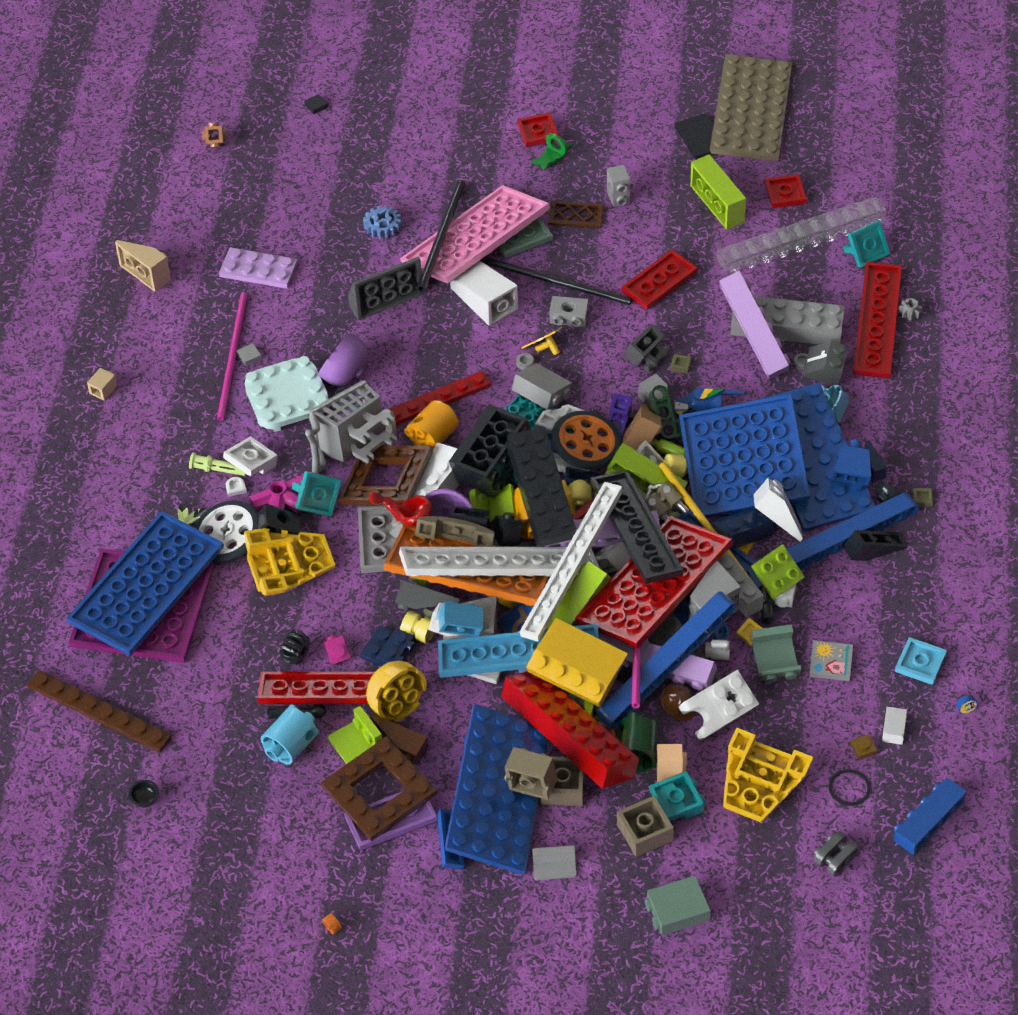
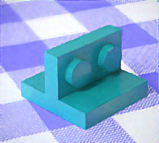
(867, 244)
(317, 493)

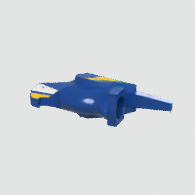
(702, 399)

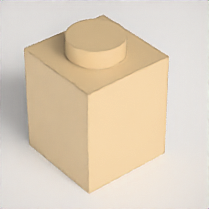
(102, 384)

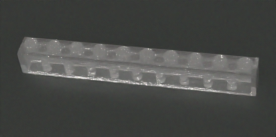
(799, 235)

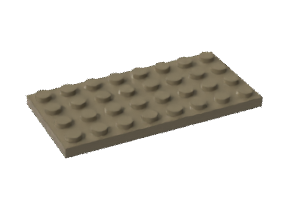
(751, 108)

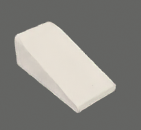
(894, 725)

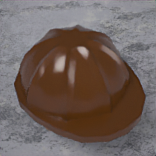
(673, 697)

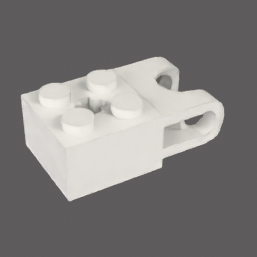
(715, 707)

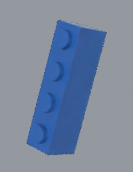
(929, 816)

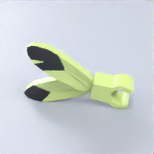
(191, 518)

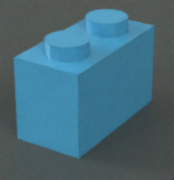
(460, 619)

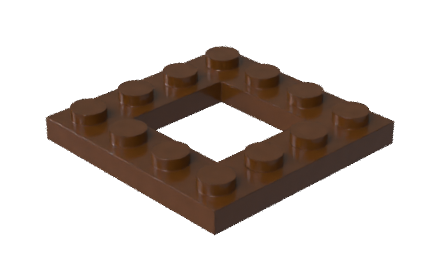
(415, 461)
(383, 753)

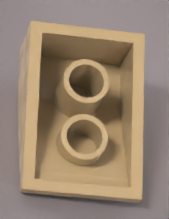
(144, 263)

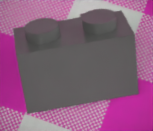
(644, 345)

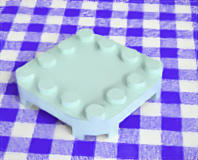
(285, 392)

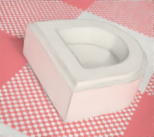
(235, 486)

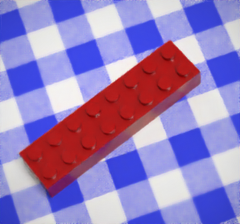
(570, 729)

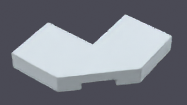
(549, 418)

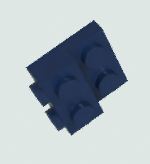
(388, 646)

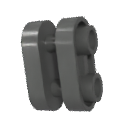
(834, 843)

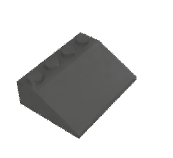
(385, 289)

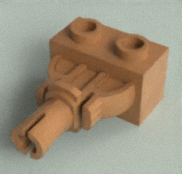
(642, 428)

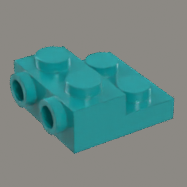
(678, 796)

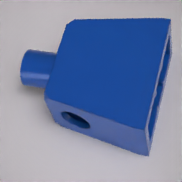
(853, 464)

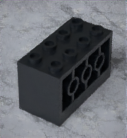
(483, 456)

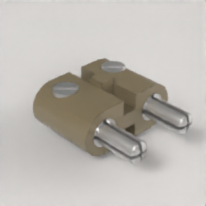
(664, 500)

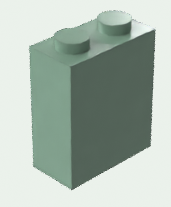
(677, 905)

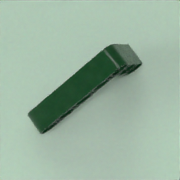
(669, 420)

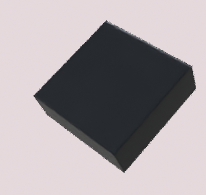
(316, 104)

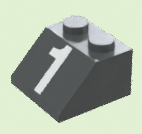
(825, 362)

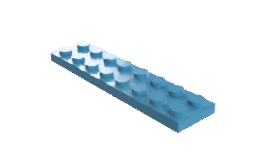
(490, 653)

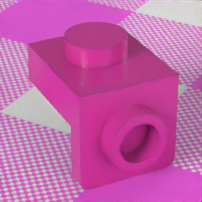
(336, 649)

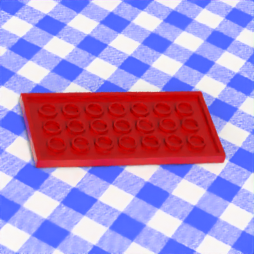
(632, 609)

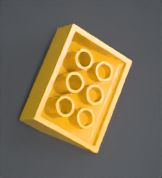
(576, 662)

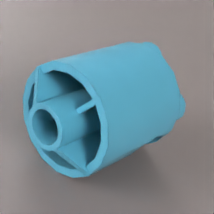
(289, 735)

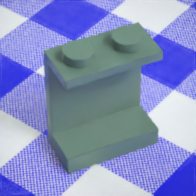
(775, 653)

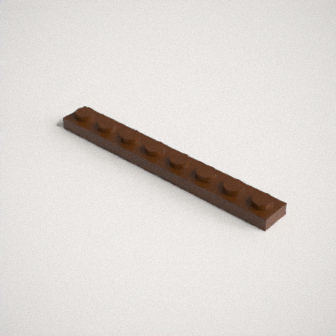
(99, 711)

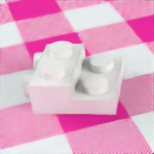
(251, 457)

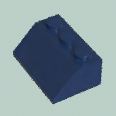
(744, 527)

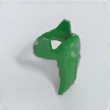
(553, 152)

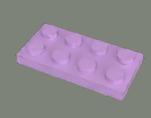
(258, 267)

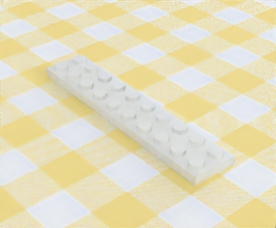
(483, 560)

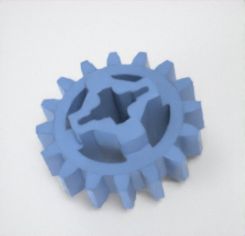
(382, 222)

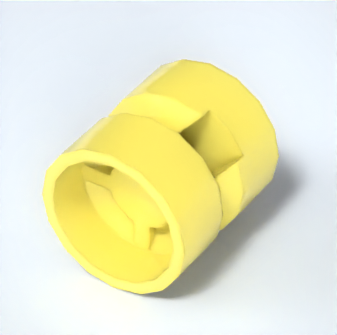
(417, 626)

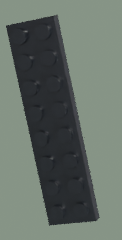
(640, 530)

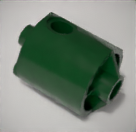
(641, 738)

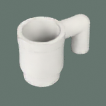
(718, 650)

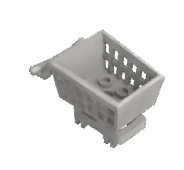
(352, 432)

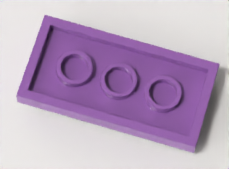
(420, 817)

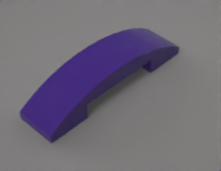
(619, 415)

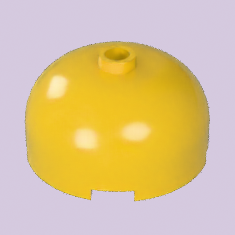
(395, 690)

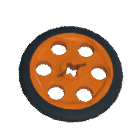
(574, 456)

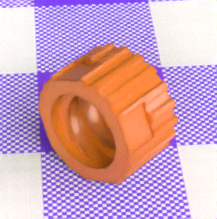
(332, 923)

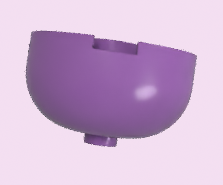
(345, 361)

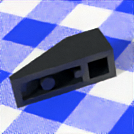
(873, 544)

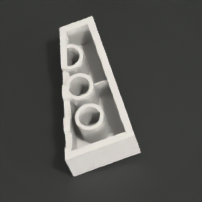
(438, 471)

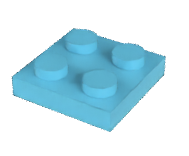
(920, 661)

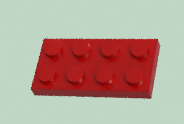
(659, 279)

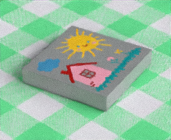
(831, 660)

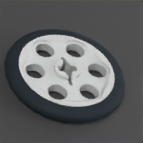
(231, 509)

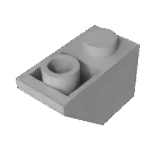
(646, 386)

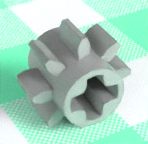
(910, 309)

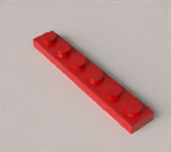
(445, 394)

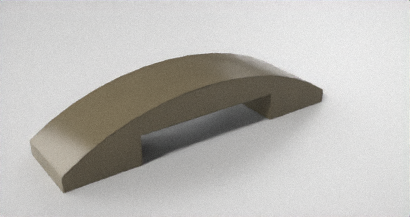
(454, 529)

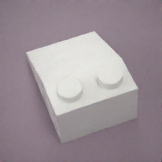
(773, 503)

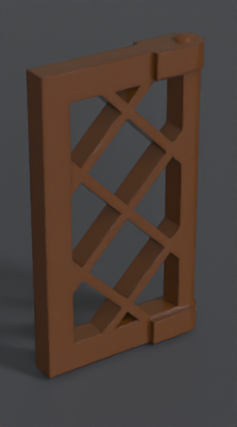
(567, 206)

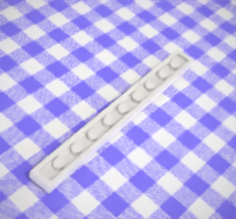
(571, 562)

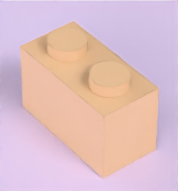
(670, 761)

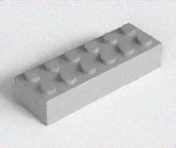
(799, 320)

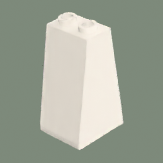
(486, 292)

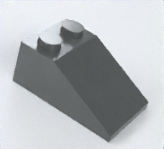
(417, 596)

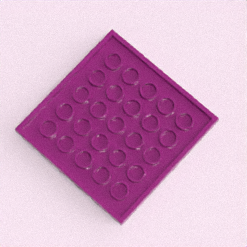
(172, 635)

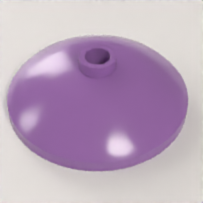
(446, 498)

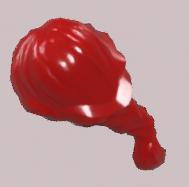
(407, 510)

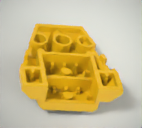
(286, 559)
(760, 776)

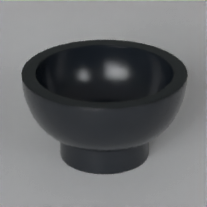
(885, 491)
(144, 793)

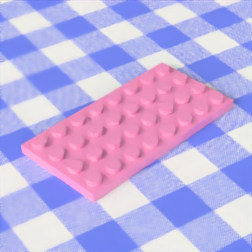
(480, 231)

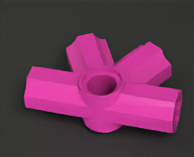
(278, 494)

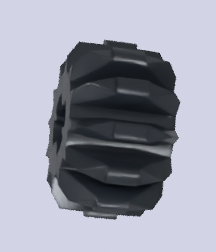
(294, 647)

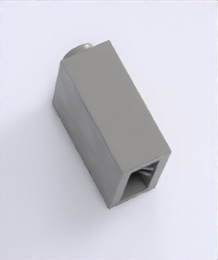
(542, 386)

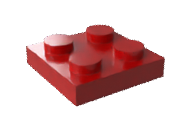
(535, 128)
(785, 191)

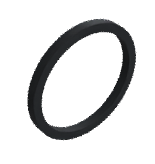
(849, 803)

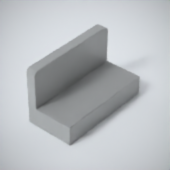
(554, 862)

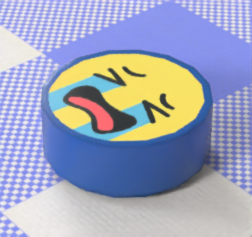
(966, 704)

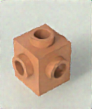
(207, 134)

